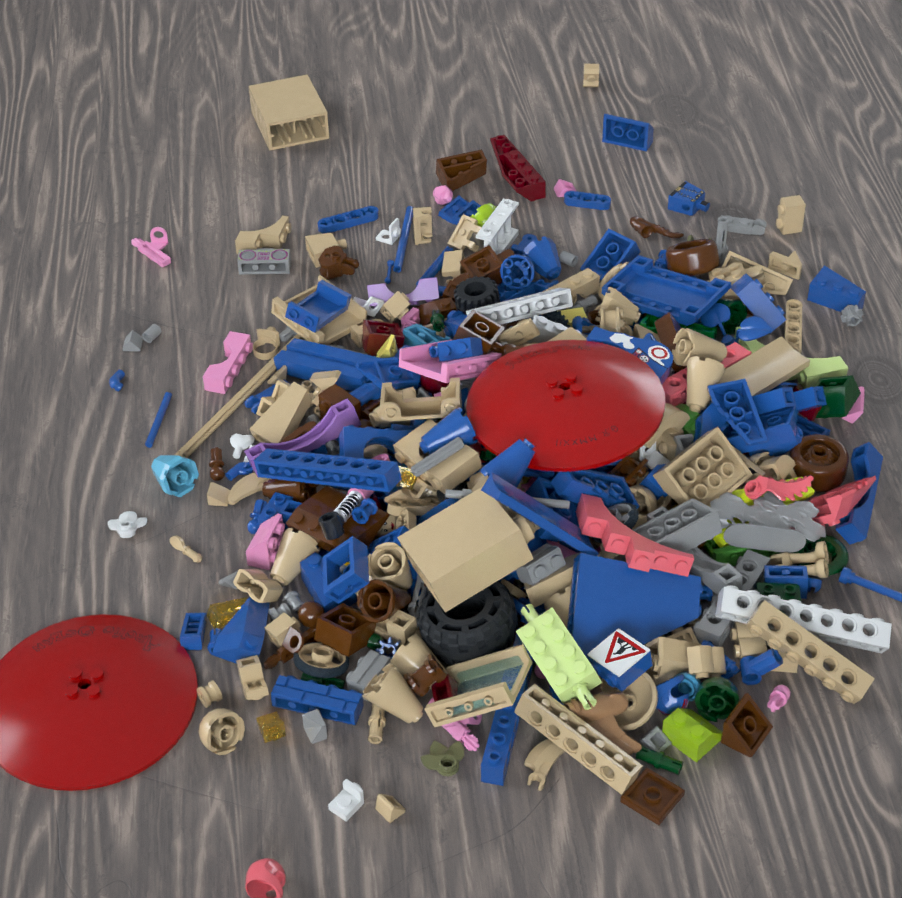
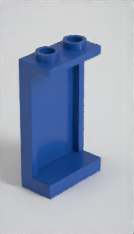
(319, 307)

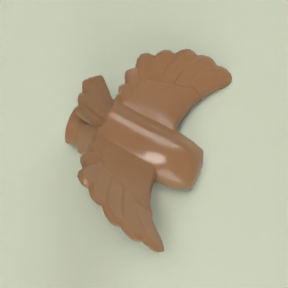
(603, 715)

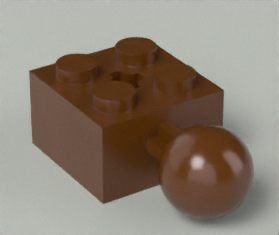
(482, 327)
(335, 395)
(339, 628)

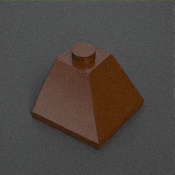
(425, 310)

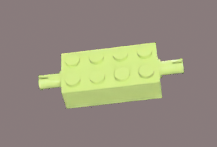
(558, 656)

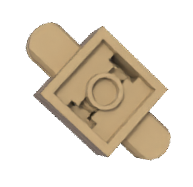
(733, 273)

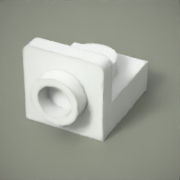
(347, 801)

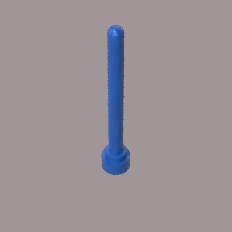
(849, 577)

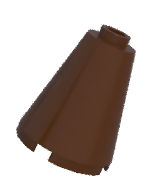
(381, 601)

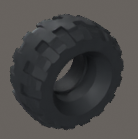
(471, 638)

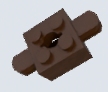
(483, 263)

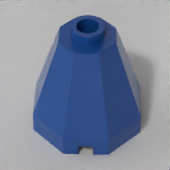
(544, 257)

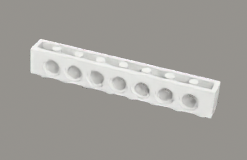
(878, 629)

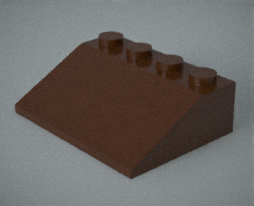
(327, 500)

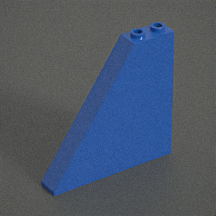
(638, 602)

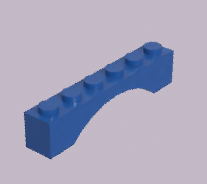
(706, 421)
(865, 463)

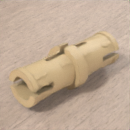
(376, 723)

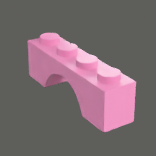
(221, 376)

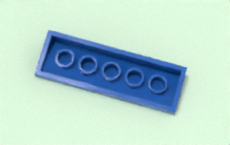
(778, 426)
(538, 514)

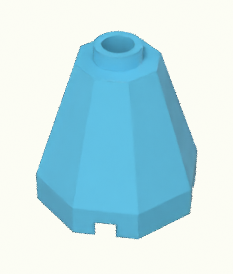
(175, 474)

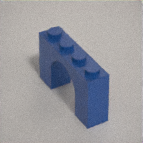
(786, 398)
(354, 440)

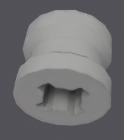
(276, 612)

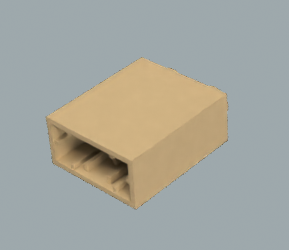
(289, 112)
(467, 547)

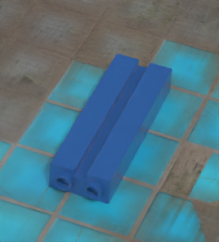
(307, 357)

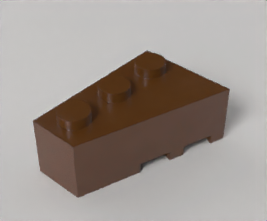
(461, 169)

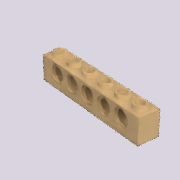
(803, 640)
(578, 739)

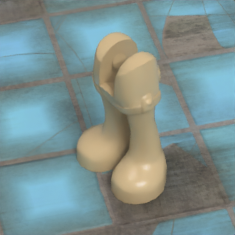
(819, 557)

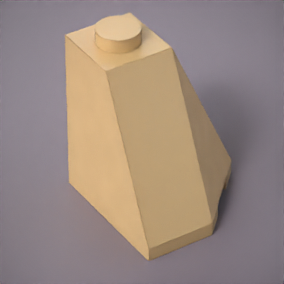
(668, 658)

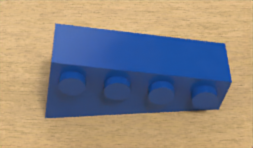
(609, 487)

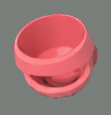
(263, 877)

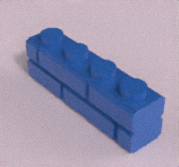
(309, 695)

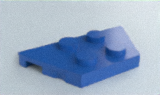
(387, 370)

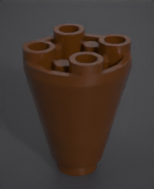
(298, 490)

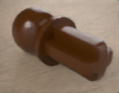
(217, 472)

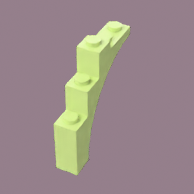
(817, 369)

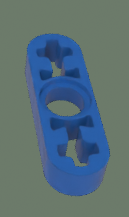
(597, 201)

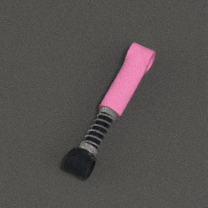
(333, 522)

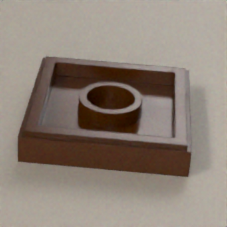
(652, 796)

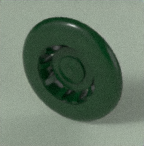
(837, 553)

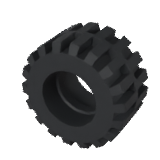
(476, 293)

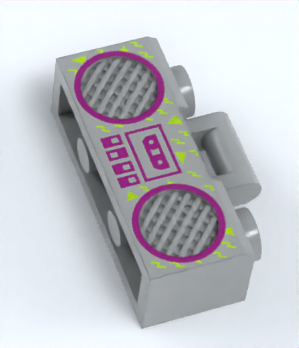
(264, 261)

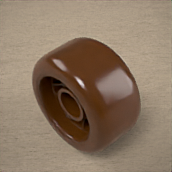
(693, 257)
(821, 458)

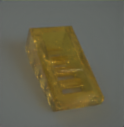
(217, 615)

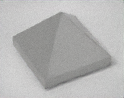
(228, 581)

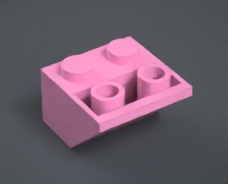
(265, 543)

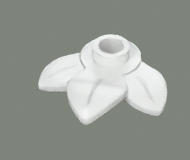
(127, 524)

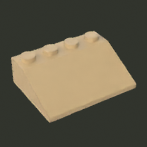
(703, 470)

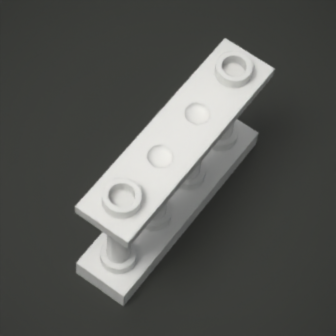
(497, 229)

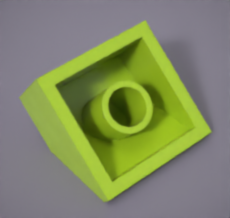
(691, 733)

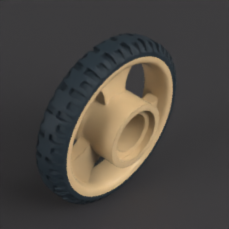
(320, 661)

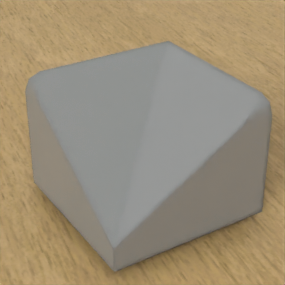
(314, 726)

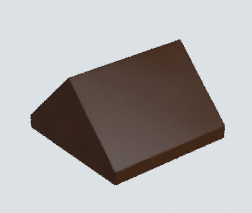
(745, 727)

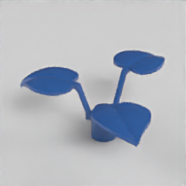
(751, 328)

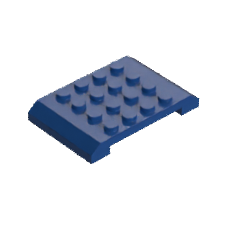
(665, 291)

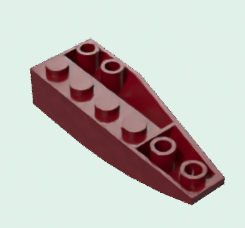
(518, 170)

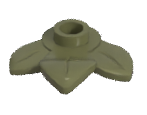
(442, 756)

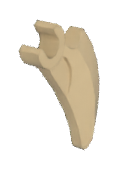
(244, 487)
(541, 760)

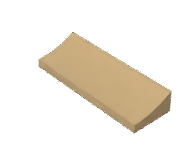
(767, 367)

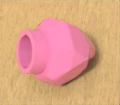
(442, 195)

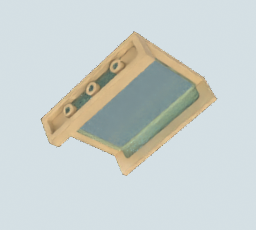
(483, 685)

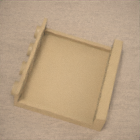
(329, 333)

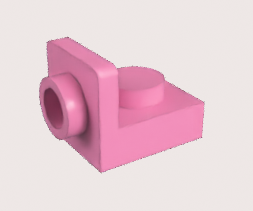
(410, 318)

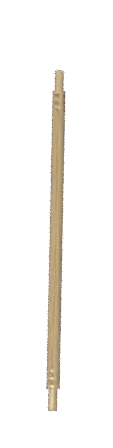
(230, 407)

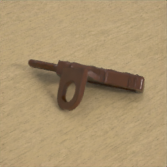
(292, 644)

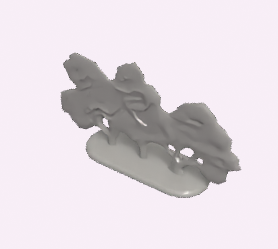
(768, 523)

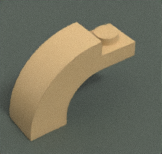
(672, 418)

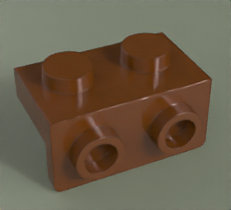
(630, 470)

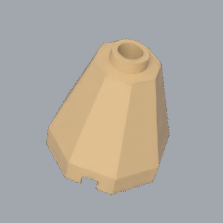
(616, 299)

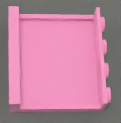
(419, 361)

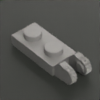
(746, 225)

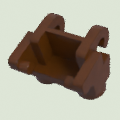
(425, 676)

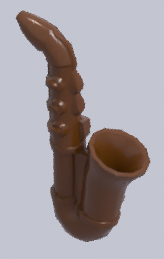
(646, 228)

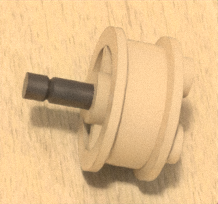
(610, 320)

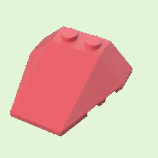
(840, 501)

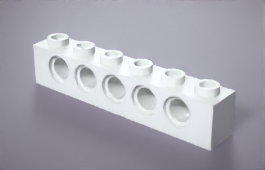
(527, 306)

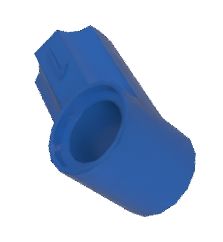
(367, 392)
(754, 667)

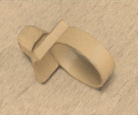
(264, 336)

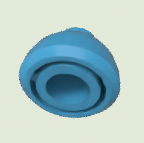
(689, 685)

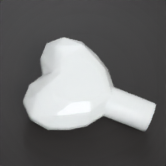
(240, 443)

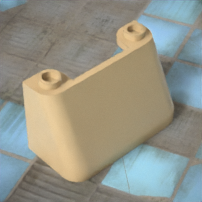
(396, 408)

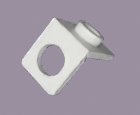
(394, 233)
(366, 305)
(653, 456)

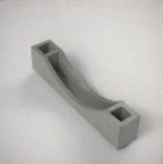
(712, 573)

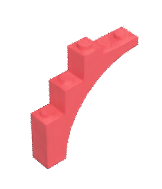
(617, 538)

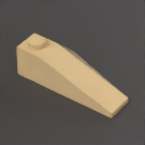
(773, 281)

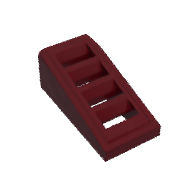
(445, 688)

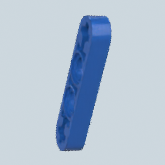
(332, 223)

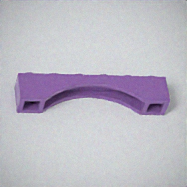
(326, 430)

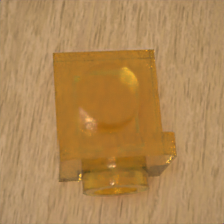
(271, 727)

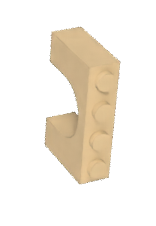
(446, 473)

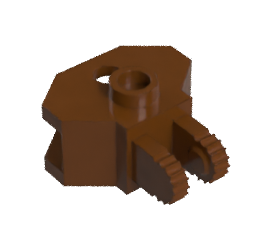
(336, 264)

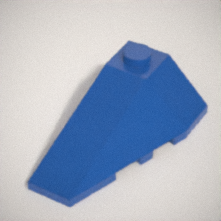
(738, 408)
(243, 633)

